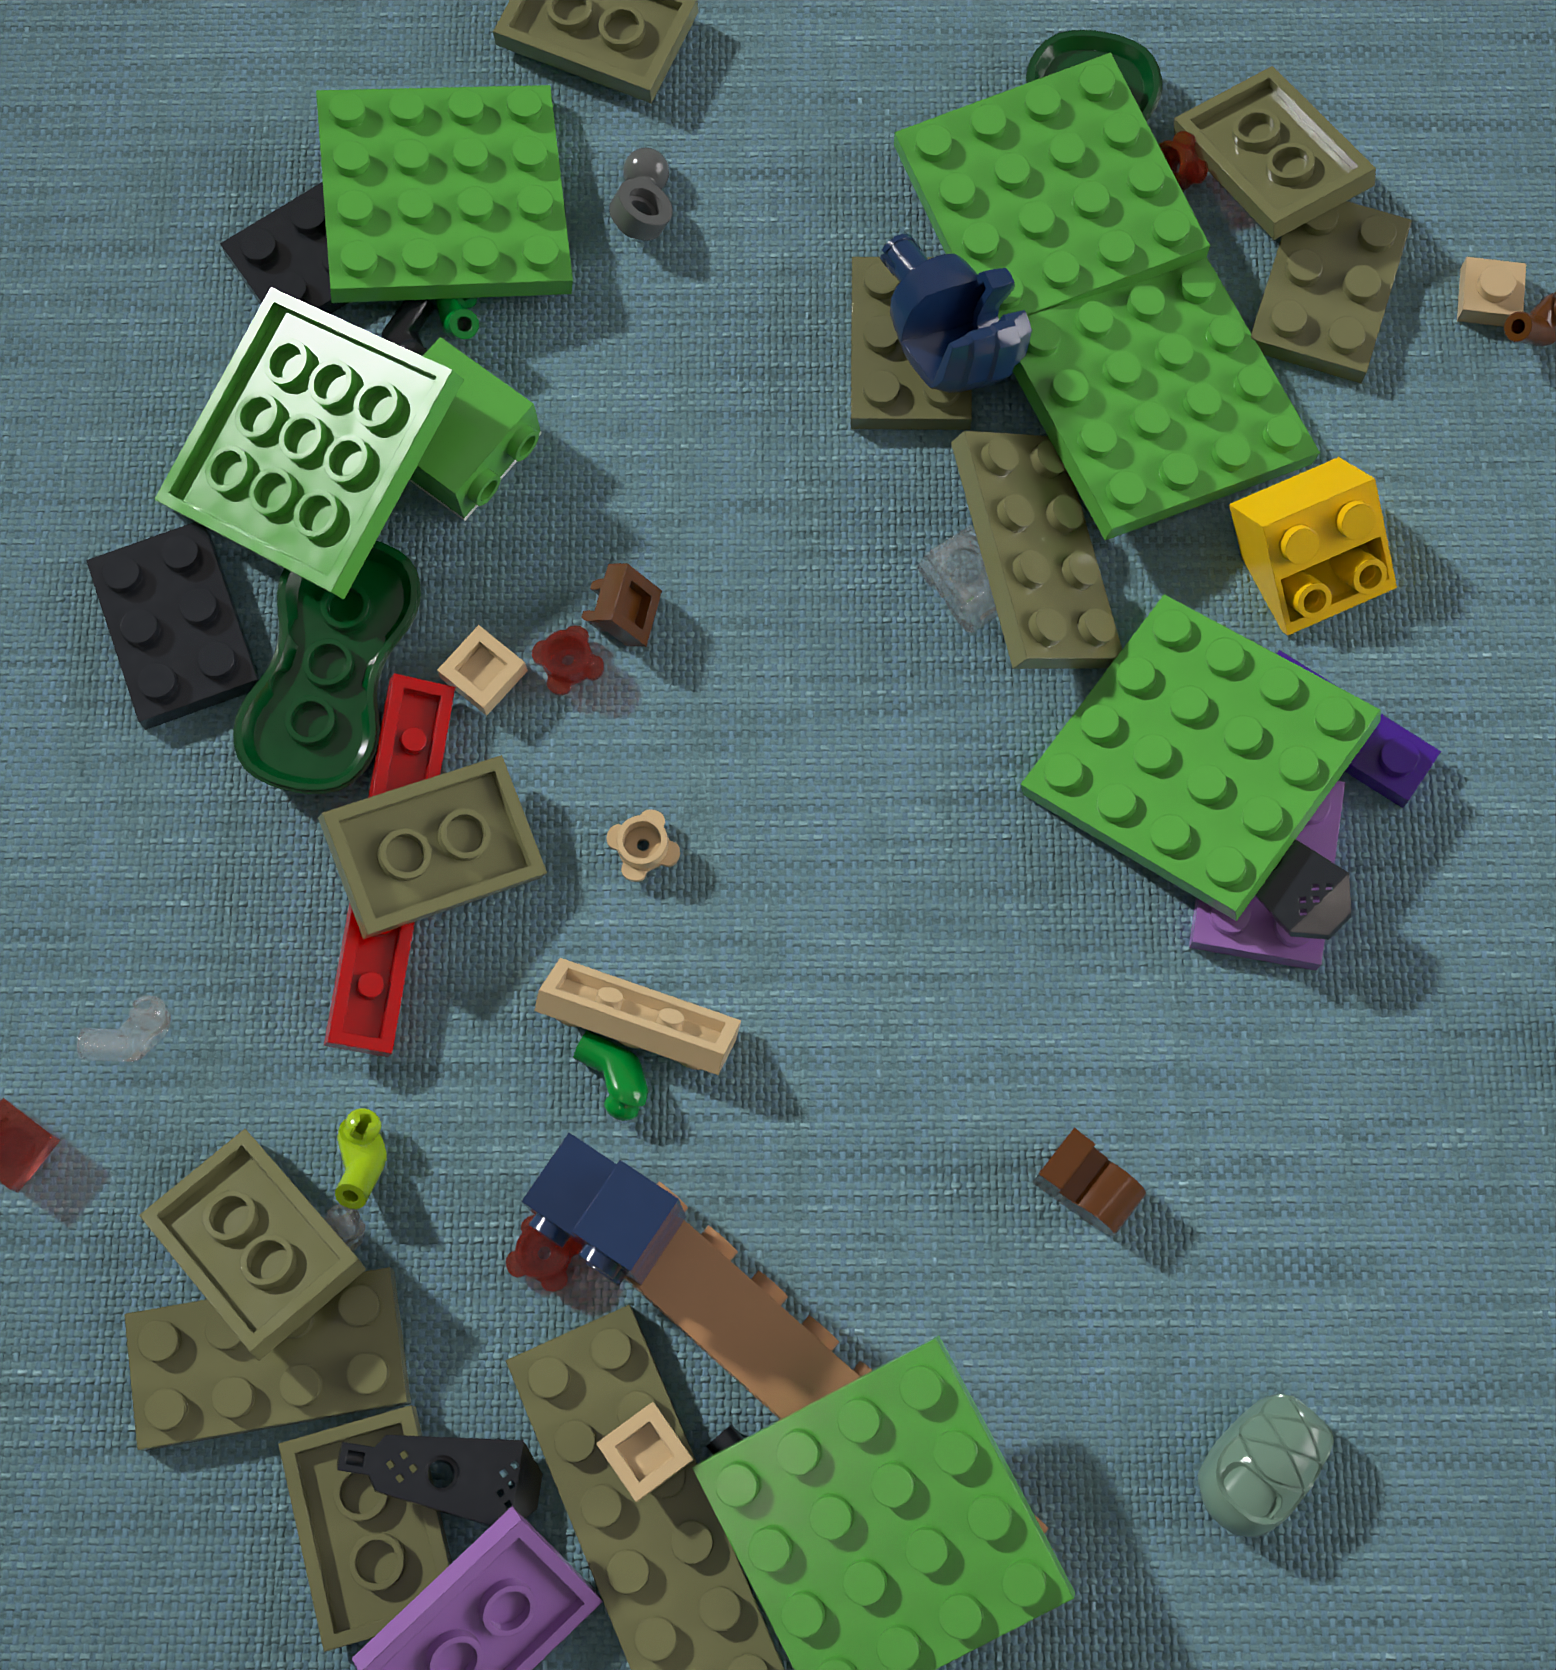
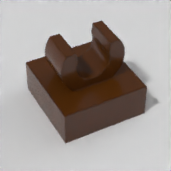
(624, 605)

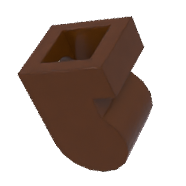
(1090, 1184)

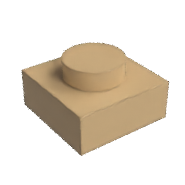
(1490, 290)
(482, 670)
(645, 1452)

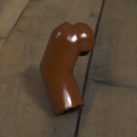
(1536, 327)

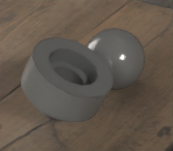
(640, 204)

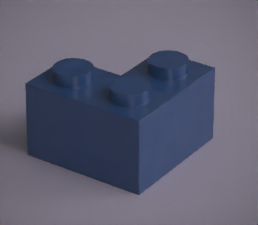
(606, 1209)

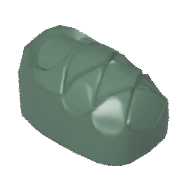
(1264, 1465)

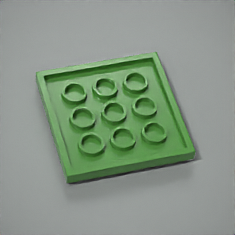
(1054, 188)
(442, 193)
(1159, 399)
(309, 441)
(1201, 755)
(884, 1523)

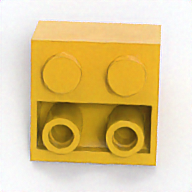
(1315, 543)

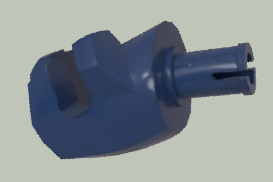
(951, 318)

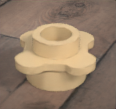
(646, 827)

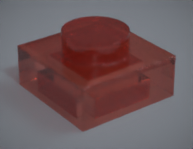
(22, 1145)

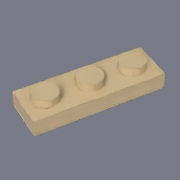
(638, 1016)

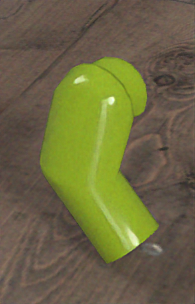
(362, 1157)

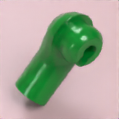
(456, 318)
(621, 1072)

